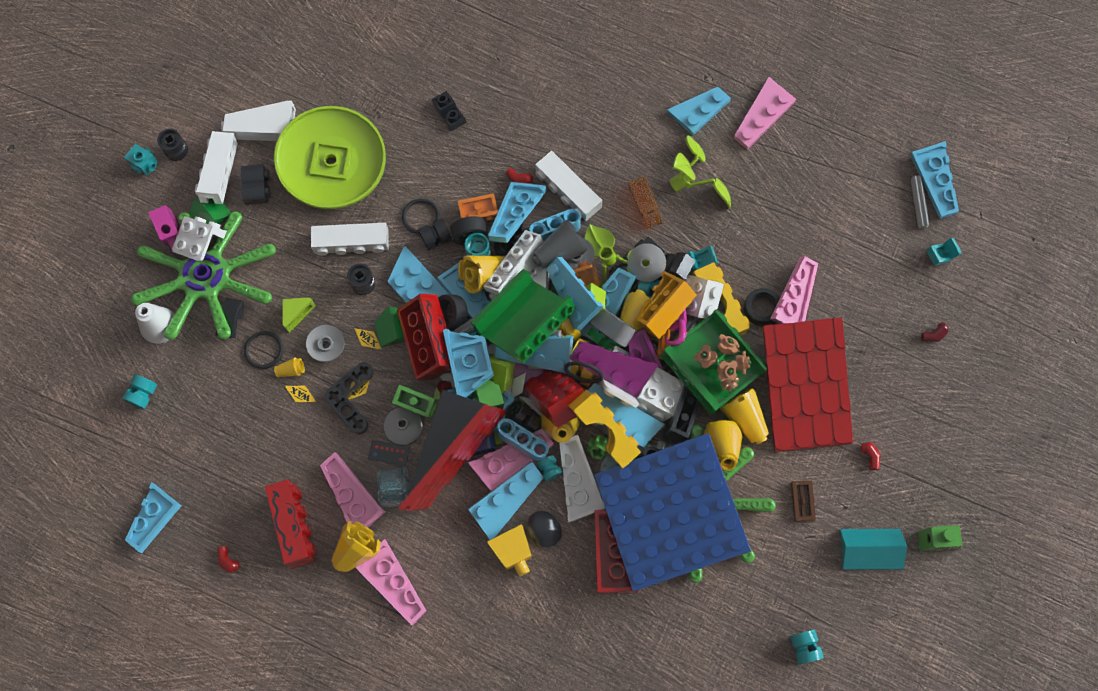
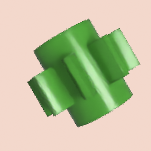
(597, 447)

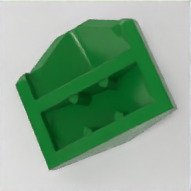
(209, 211)
(389, 328)

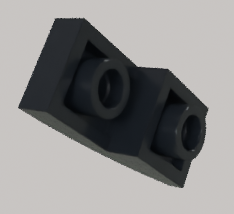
(448, 110)
(233, 311)

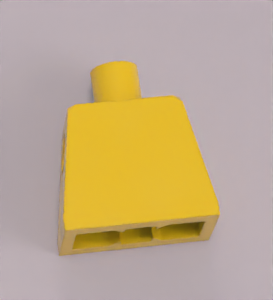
(512, 549)

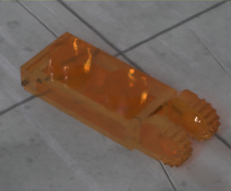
(644, 200)

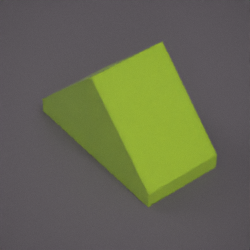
(295, 311)
(503, 372)

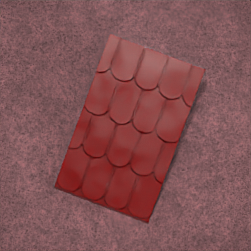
(808, 384)
(453, 438)

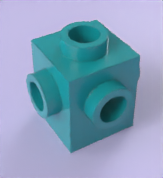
(141, 160)

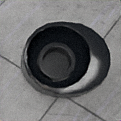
(544, 529)

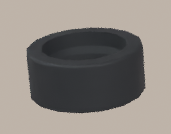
(466, 226)
(459, 310)
(752, 317)

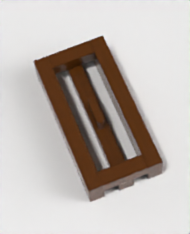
(804, 518)

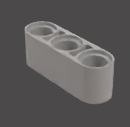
(613, 327)

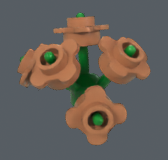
(726, 369)

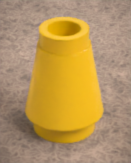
(292, 367)

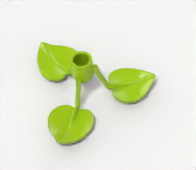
(686, 173)
(603, 244)

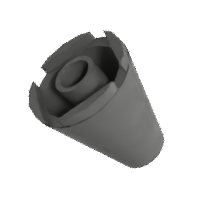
(561, 243)

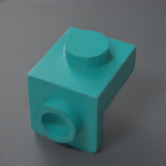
(944, 252)
(703, 257)

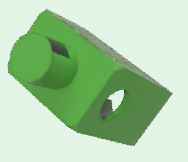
(942, 538)

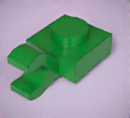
(602, 339)

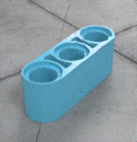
(546, 225)
(517, 431)

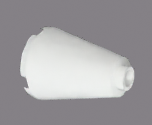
(153, 322)

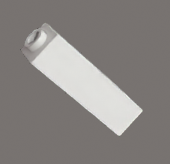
(259, 123)

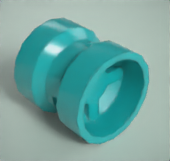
(549, 469)

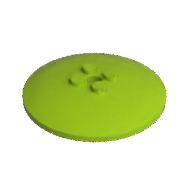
(324, 134)

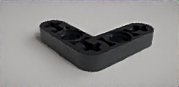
(344, 393)

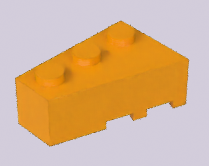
(665, 305)

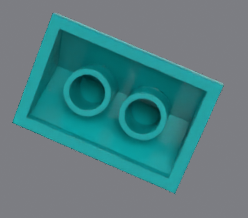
(872, 549)

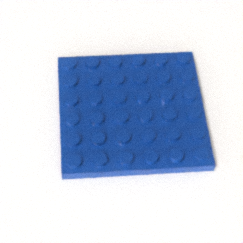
(672, 512)

